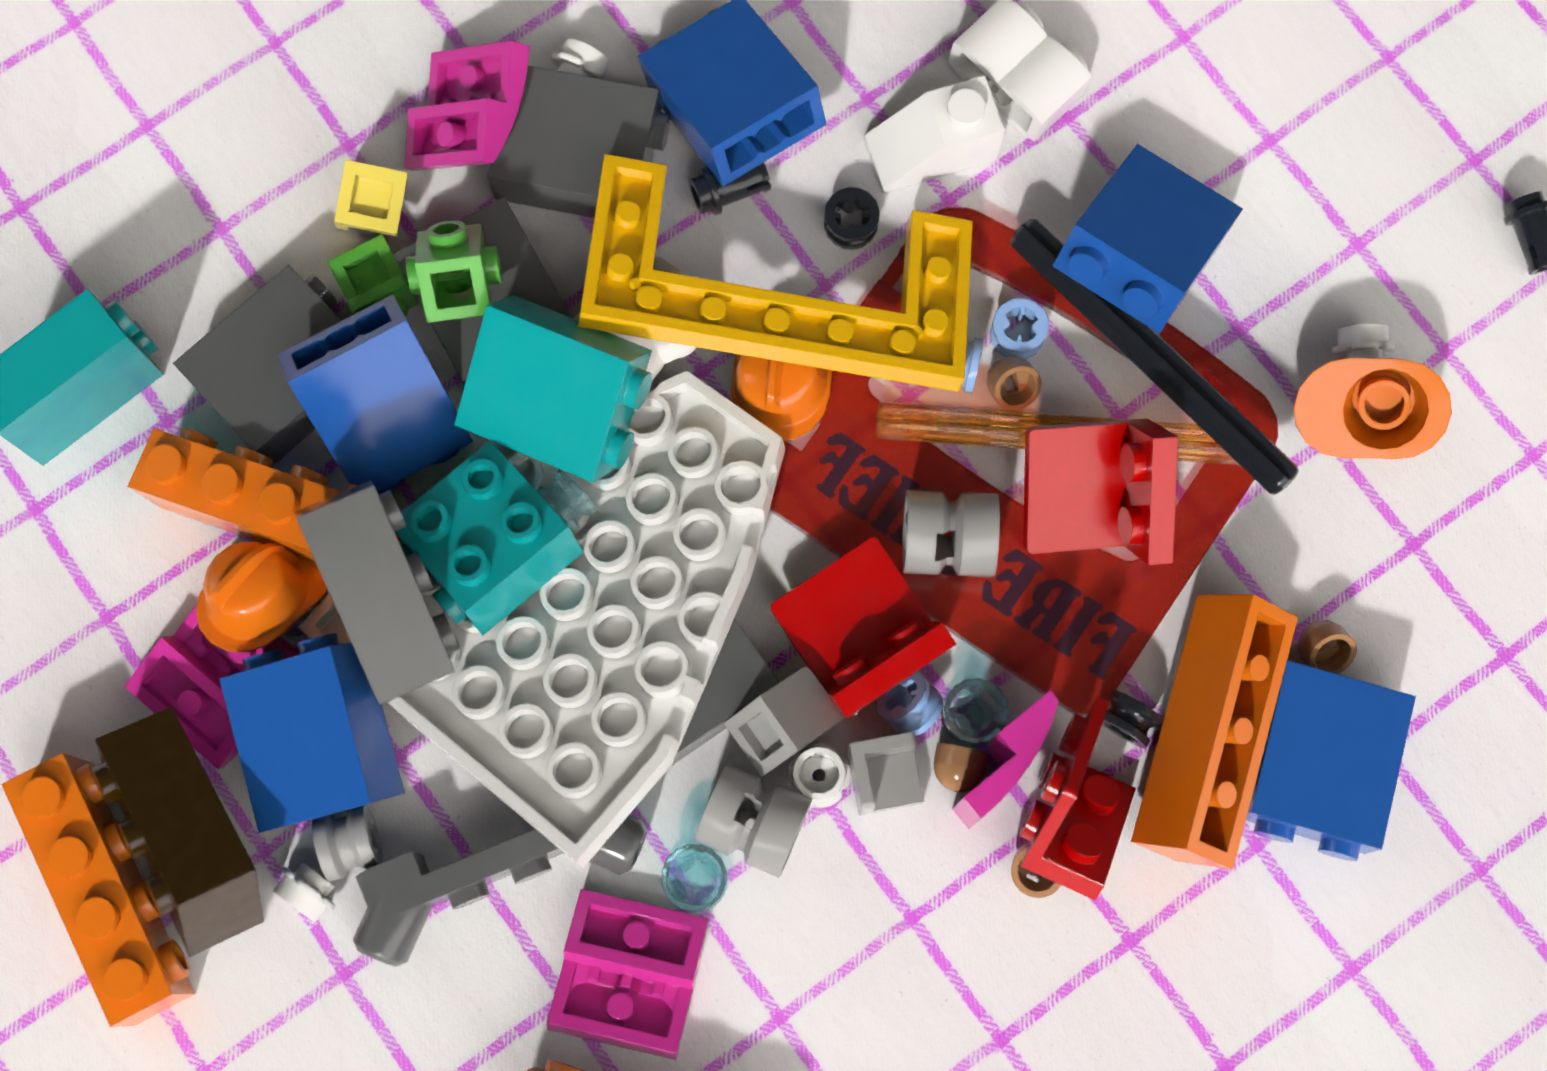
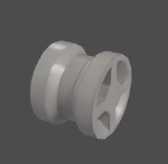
(346, 842)

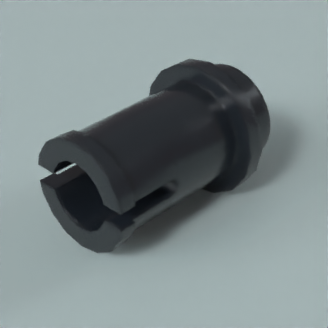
(711, 195)
(1529, 222)

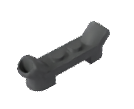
(404, 890)

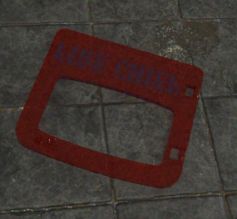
(1045, 617)

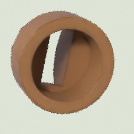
(1025, 379)
(1327, 646)
(959, 766)
(1039, 889)

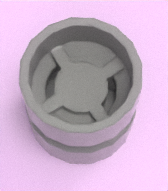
(973, 538)
(774, 830)

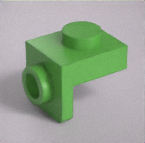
(371, 275)

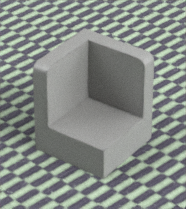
(783, 720)
(885, 773)

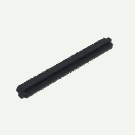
(1162, 366)

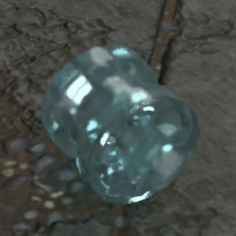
(962, 724)
(686, 865)

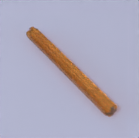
(1008, 428)

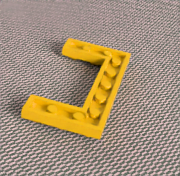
(630, 298)

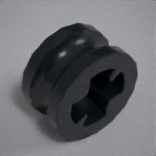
(849, 200)
(1130, 719)

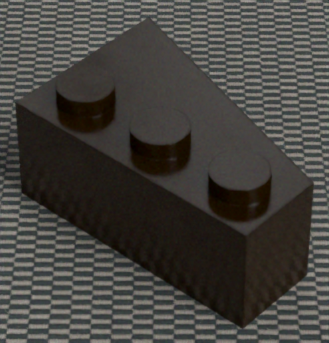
(180, 830)

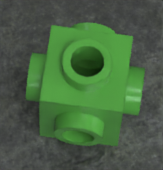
(453, 271)

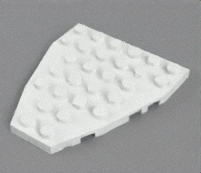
(601, 669)

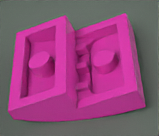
(469, 106)
(186, 675)
(1014, 752)
(627, 974)

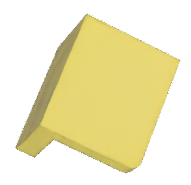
(370, 198)

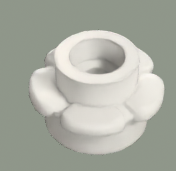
(580, 59)
(1363, 341)
(827, 759)
(305, 891)

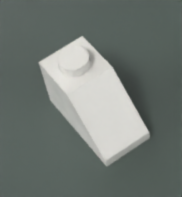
(937, 135)

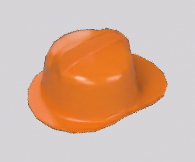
(781, 394)
(1372, 408)
(255, 595)

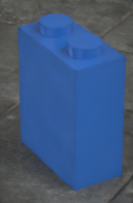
(733, 90)
(1147, 237)
(374, 397)
(309, 733)
(1331, 762)

